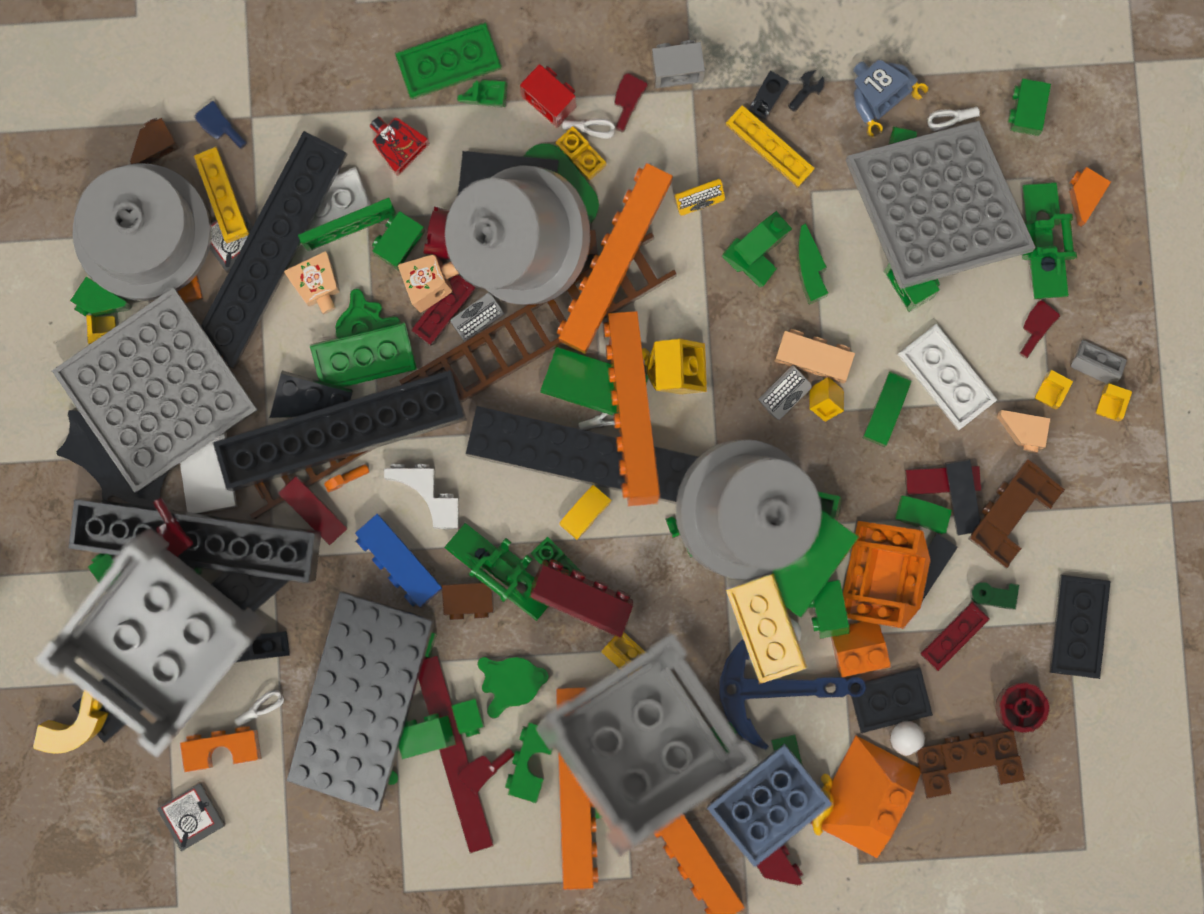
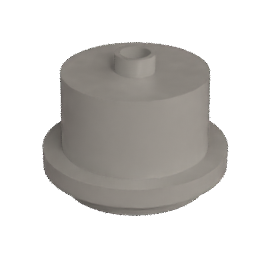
(141, 231)
(519, 234)
(746, 509)

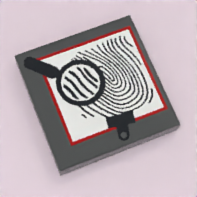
(224, 252)
(191, 817)

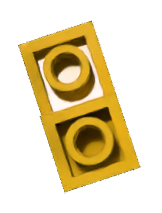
(581, 153)
(584, 512)

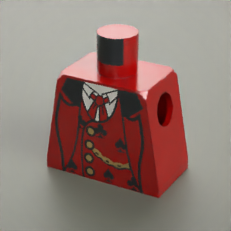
(397, 143)

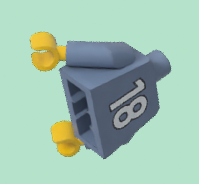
(881, 89)

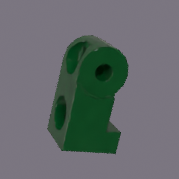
(995, 597)

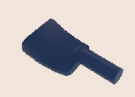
(216, 124)

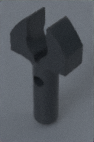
(806, 90)

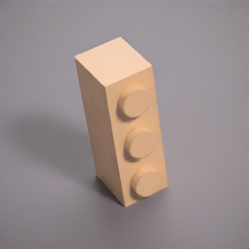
(815, 356)

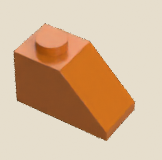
(1086, 193)

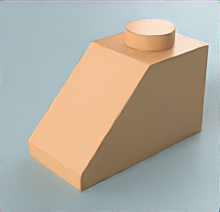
(1026, 429)

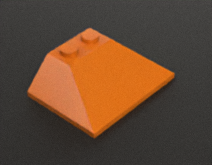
(886, 574)
(869, 796)

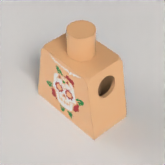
(427, 280)
(315, 281)

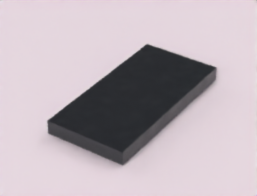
(480, 166)
(1080, 626)

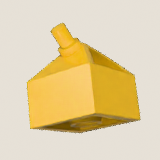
(677, 366)

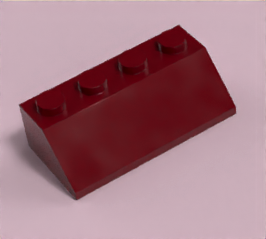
(582, 597)

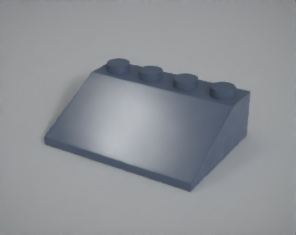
(769, 805)

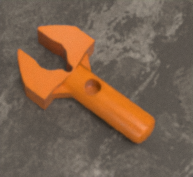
(339, 480)

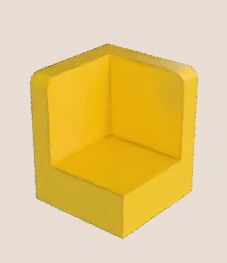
(99, 326)
(1053, 389)
(826, 399)
(1113, 402)

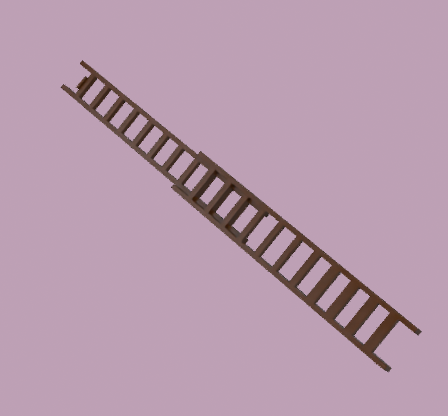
(484, 338)

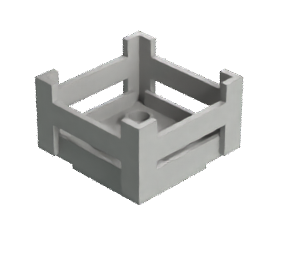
(155, 637)
(645, 745)

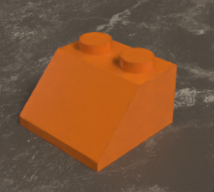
(860, 649)

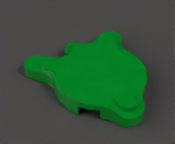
(361, 316)
(511, 681)

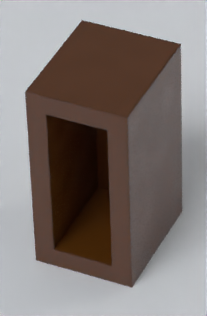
(467, 599)

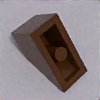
(153, 142)

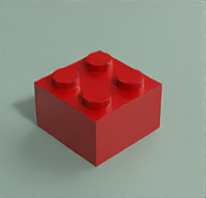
(548, 95)

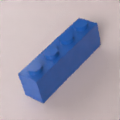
(398, 561)

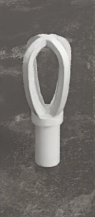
(959, 116)
(582, 127)
(595, 422)
(254, 713)

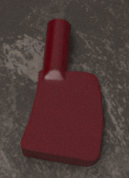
(627, 97)
(1037, 324)
(172, 531)
(481, 770)

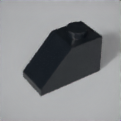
(266, 646)

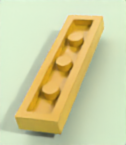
(769, 146)
(221, 195)

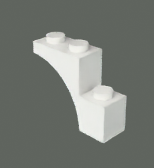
(422, 479)

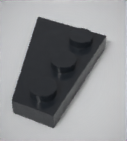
(303, 395)

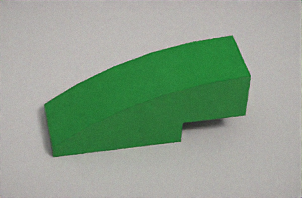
(810, 266)
(887, 409)

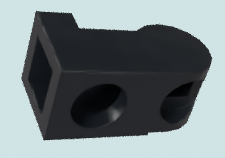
(768, 95)

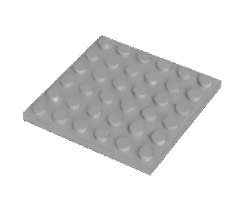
(939, 204)
(154, 390)

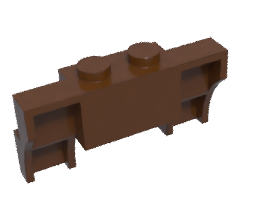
(1009, 507)
(968, 754)

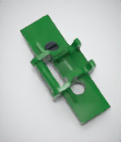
(1046, 263)
(501, 563)

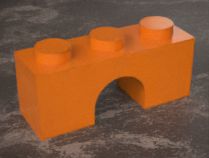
(198, 751)

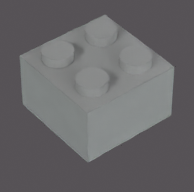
(677, 64)

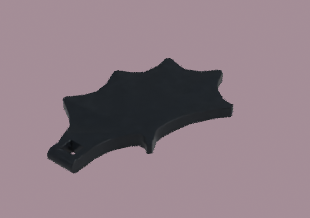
(87, 451)

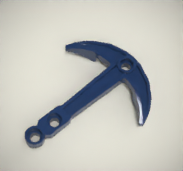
(751, 689)

